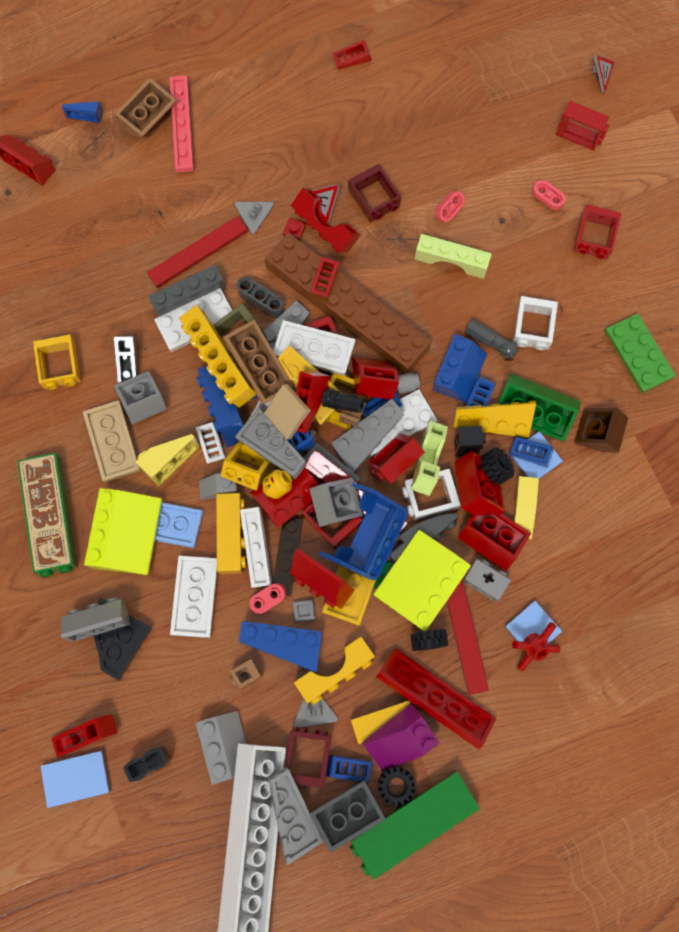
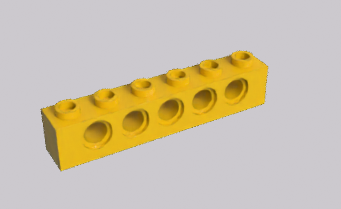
(242, 390)

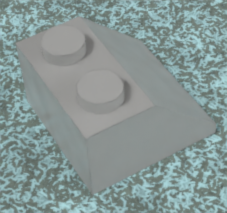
(140, 397)
(335, 502)

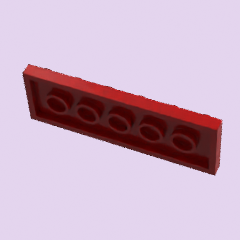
(437, 698)

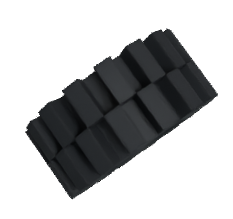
(497, 465)
(429, 640)
(406, 795)

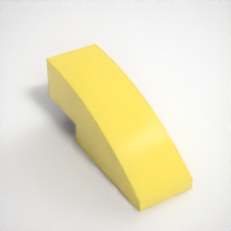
(526, 503)

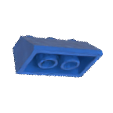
(460, 369)

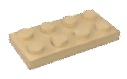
(111, 441)

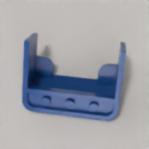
(374, 537)

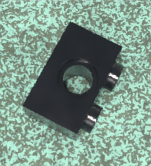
(468, 440)

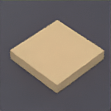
(287, 411)

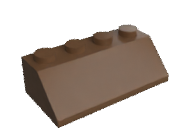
(257, 361)

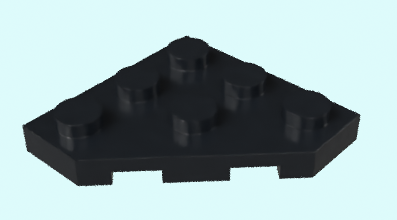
(120, 646)

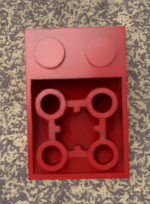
(374, 378)

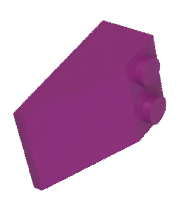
(401, 739)

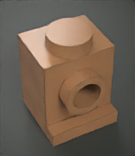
(351, 418)
(249, 667)

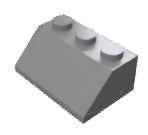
(94, 620)
(220, 743)

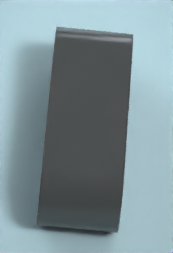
(256, 290)

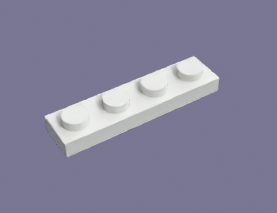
(256, 547)

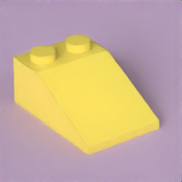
(166, 458)

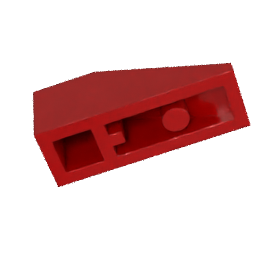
(310, 391)
(84, 735)

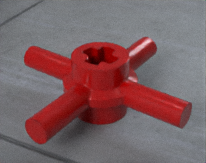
(536, 646)

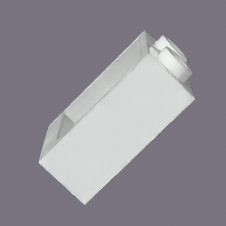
(535, 306)
(449, 487)

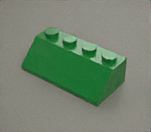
(553, 410)

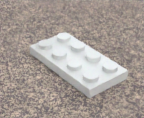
(169, 324)
(318, 347)
(415, 419)
(194, 597)

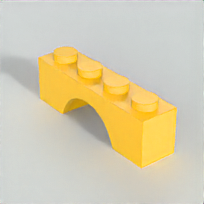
(313, 686)

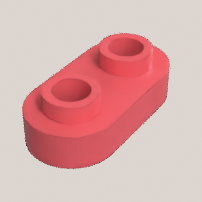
(550, 194)
(447, 208)
(267, 599)

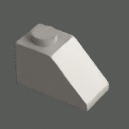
(216, 485)

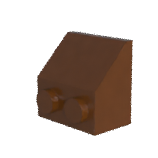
(602, 429)

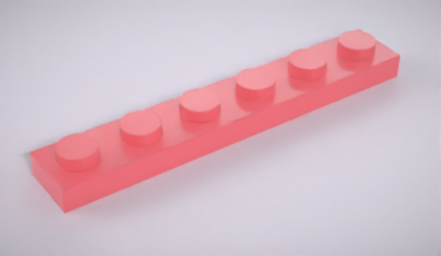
(181, 124)

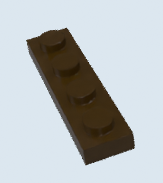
(288, 544)

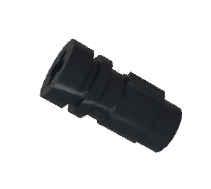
(348, 402)

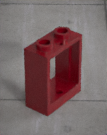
(367, 178)
(319, 735)

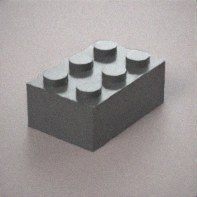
(347, 815)

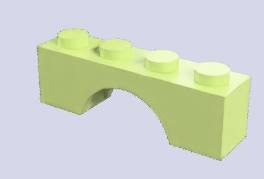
(434, 250)
(426, 468)

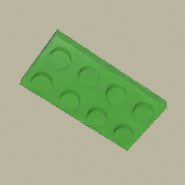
(639, 353)

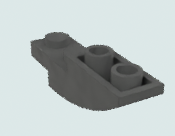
(432, 527)

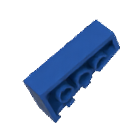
(226, 414)
(286, 643)

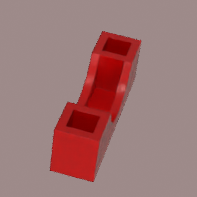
(308, 206)

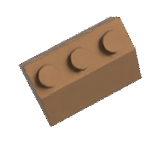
(144, 109)

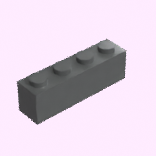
(187, 290)

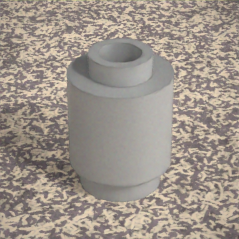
(408, 383)

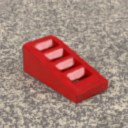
(355, 48)
(330, 263)

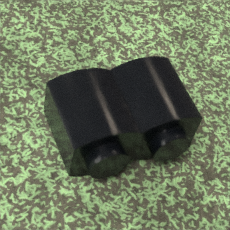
(151, 761)

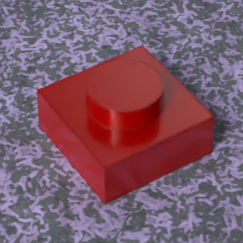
(295, 228)

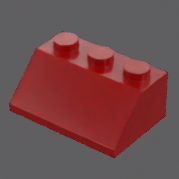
(26, 159)
(476, 490)
(289, 504)
(495, 538)
(320, 580)

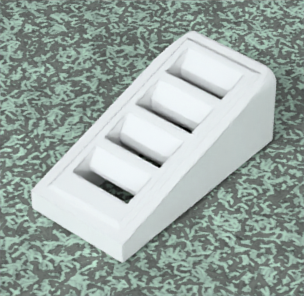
(200, 429)

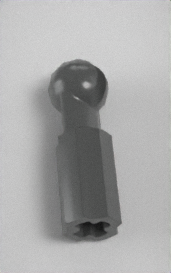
(490, 338)

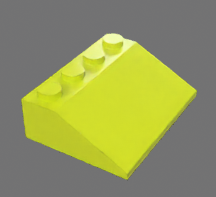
(123, 532)
(421, 580)

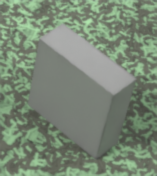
(303, 611)

